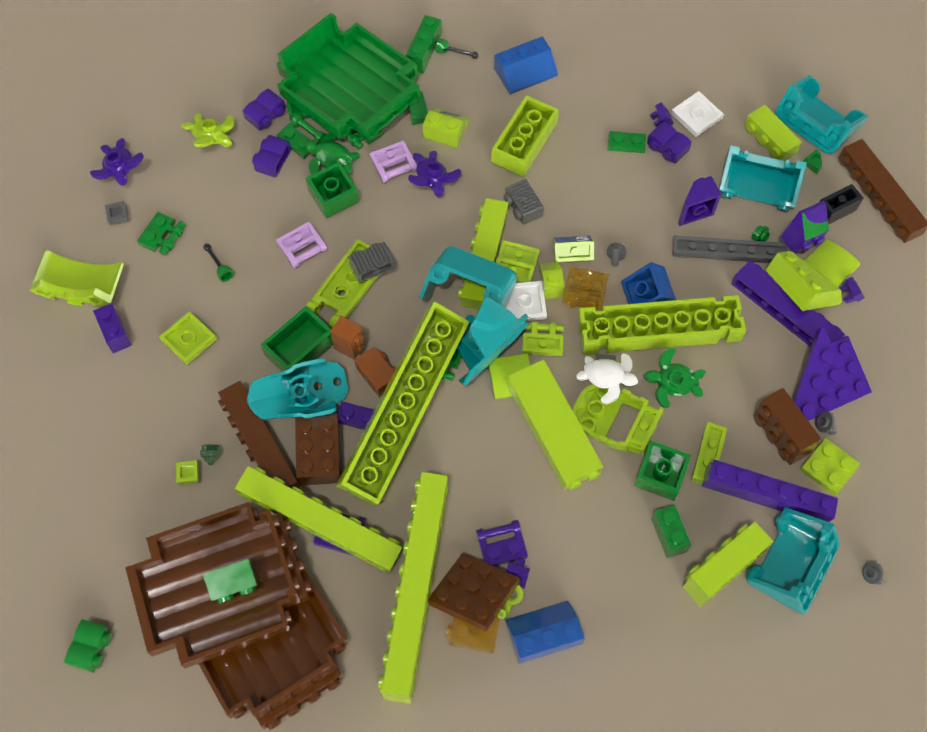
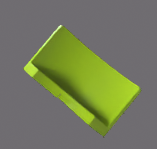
(75, 280)

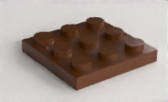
(473, 591)

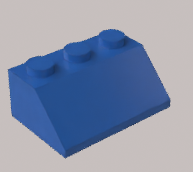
(525, 65)
(544, 631)

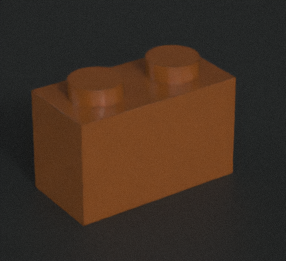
(348, 337)
(375, 369)

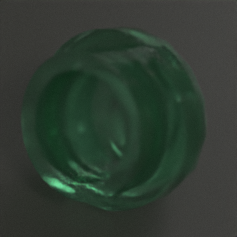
(210, 453)

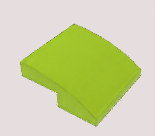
(519, 258)
(833, 262)
(503, 367)

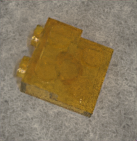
(585, 288)
(469, 637)

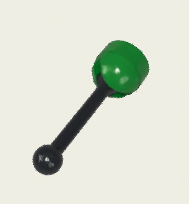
(443, 46)
(224, 272)

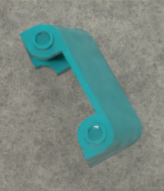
(814, 118)
(761, 179)
(796, 560)

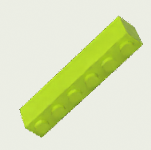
(485, 245)

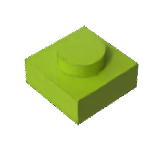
(187, 472)

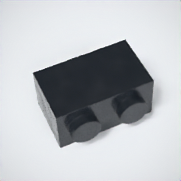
(842, 203)

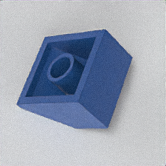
(648, 285)

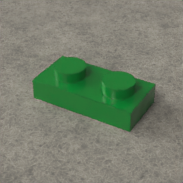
(626, 142)

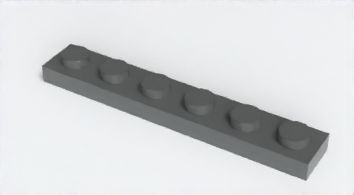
(726, 249)

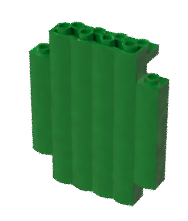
(347, 78)

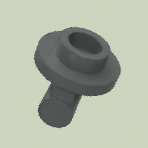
(616, 252)
(826, 423)
(874, 573)

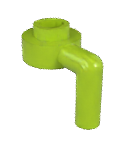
(504, 613)

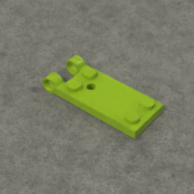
(339, 280)

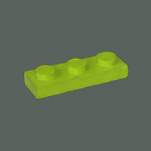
(709, 449)

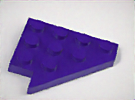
(829, 376)

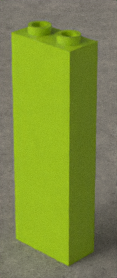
(554, 425)

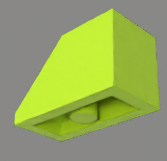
(552, 280)

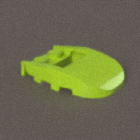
(598, 418)

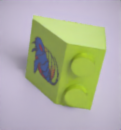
(445, 127)

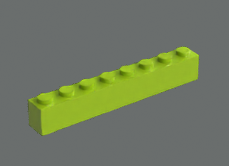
(318, 519)

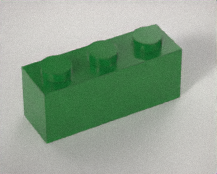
(425, 42)

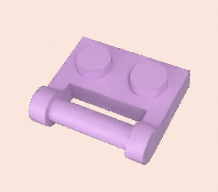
(391, 156)
(299, 239)

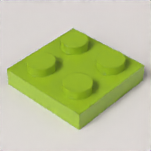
(188, 338)
(830, 467)

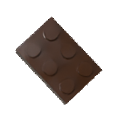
(786, 426)
(317, 450)

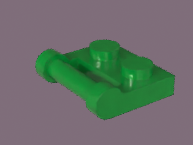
(297, 138)

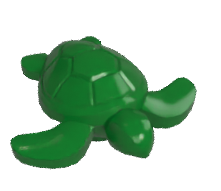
(329, 153)
(674, 379)

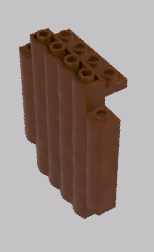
(175, 599)
(281, 670)

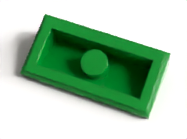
(418, 110)

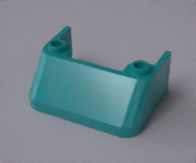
(497, 278)

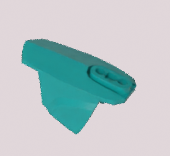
(487, 336)
(292, 391)

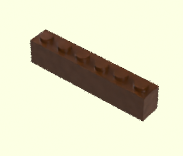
(883, 191)
(255, 434)

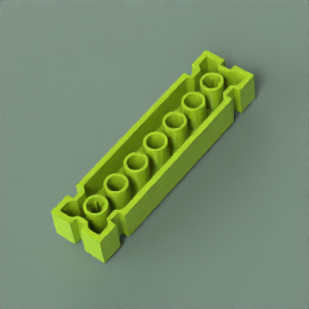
(661, 324)

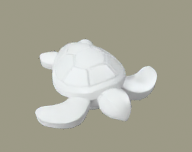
(608, 374)

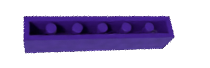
(769, 296)
(768, 491)

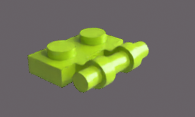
(543, 344)

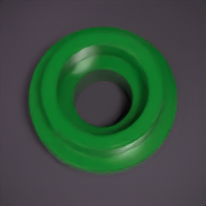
(761, 233)

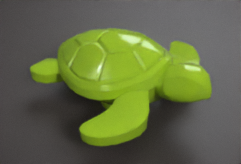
(210, 131)

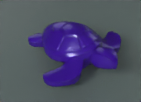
(117, 163)
(432, 173)

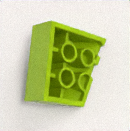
(803, 283)

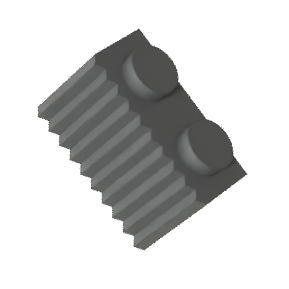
(523, 201)
(371, 262)

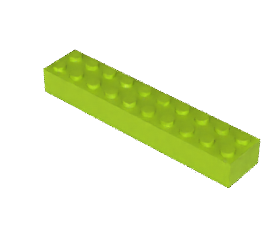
(402, 405)
(412, 593)

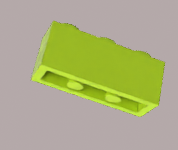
(772, 133)

